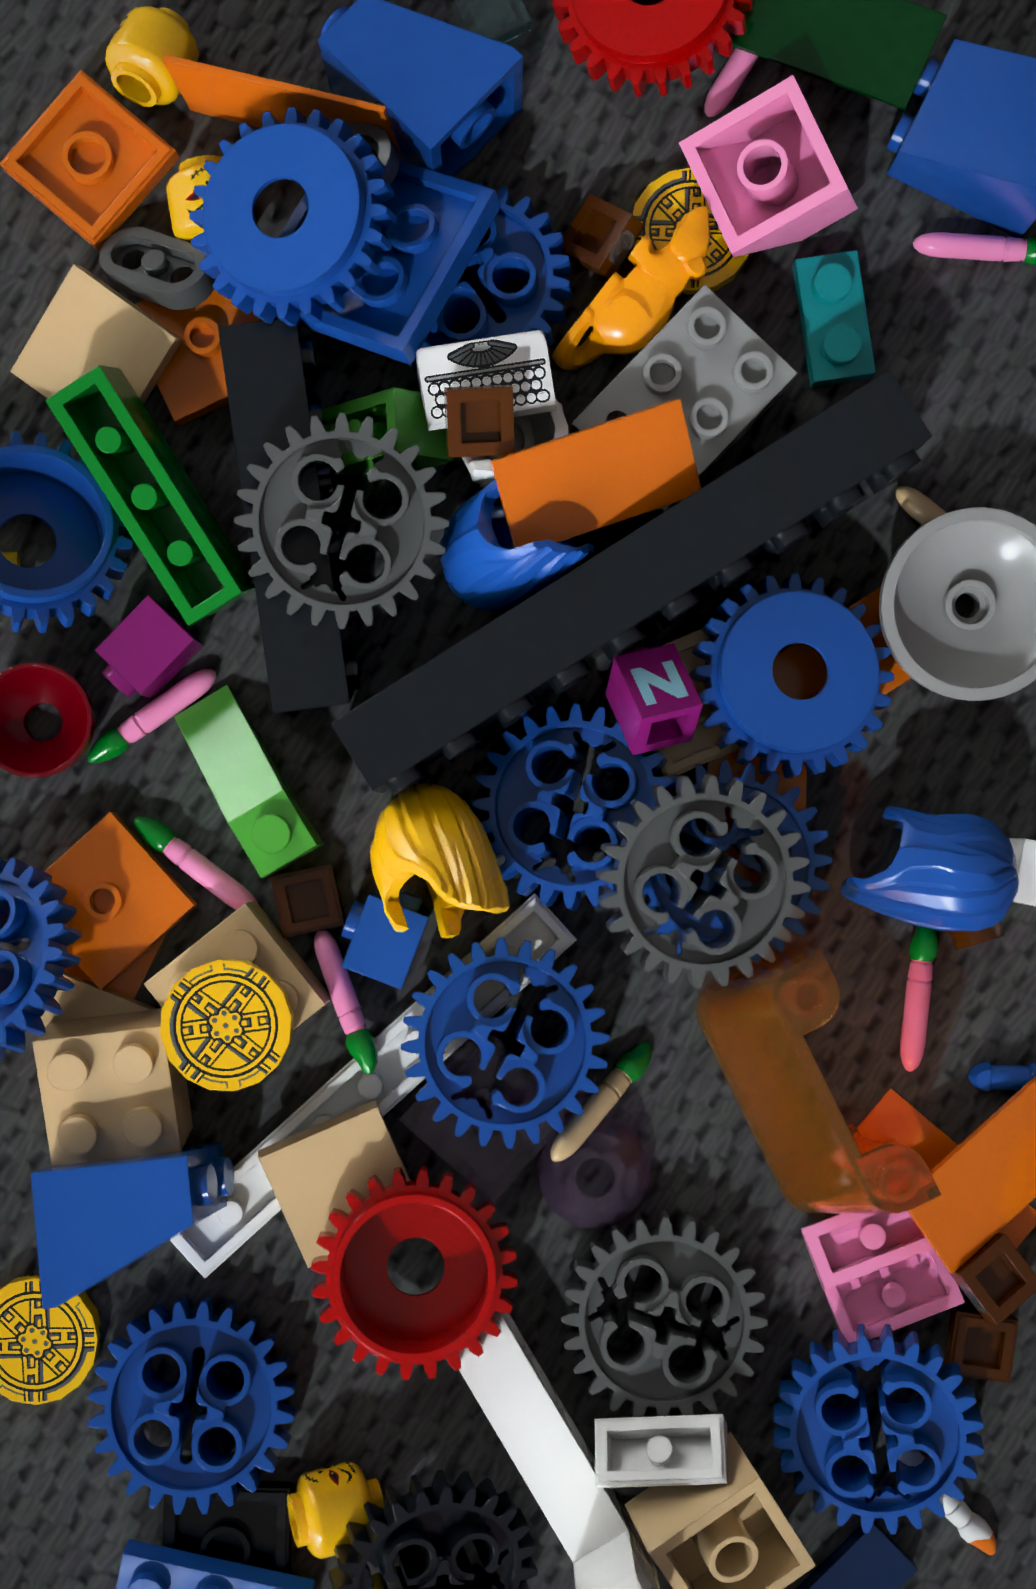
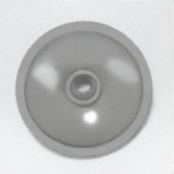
(993, 562)

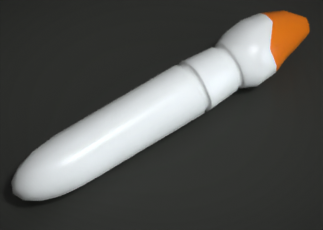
(969, 1524)

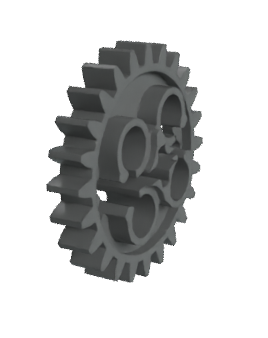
(283, 504)
(750, 913)
(645, 1370)

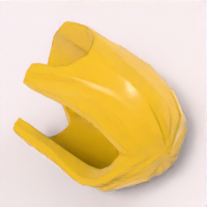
(443, 842)

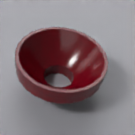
(24, 689)

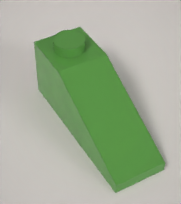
(247, 783)

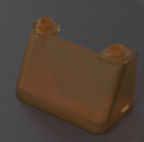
(762, 1051)

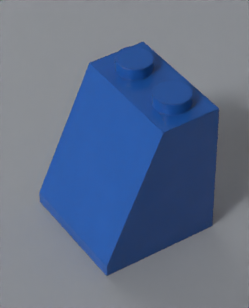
(438, 81)
(974, 135)
(118, 1210)

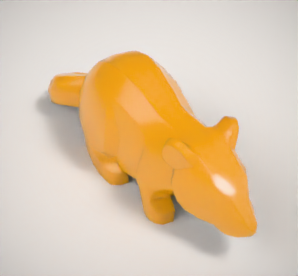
(637, 307)

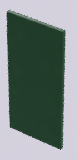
(854, 44)

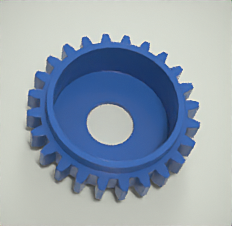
(329, 247)
(85, 527)
(752, 706)

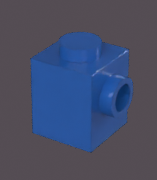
(376, 947)

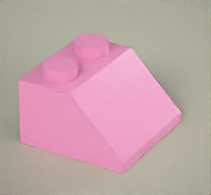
(768, 172)

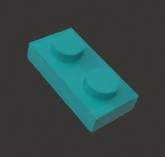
(833, 318)

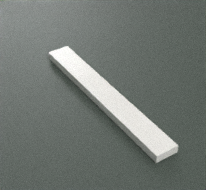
(253, 1199)

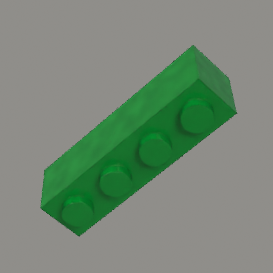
(151, 492)

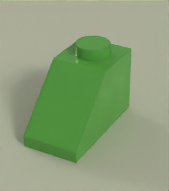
(389, 409)

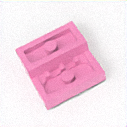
(878, 1271)

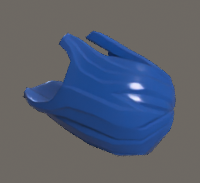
(487, 568)
(946, 874)

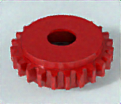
(649, 40)
(405, 1325)

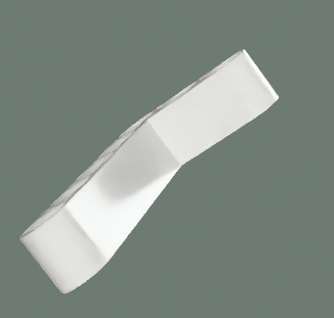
(556, 1463)

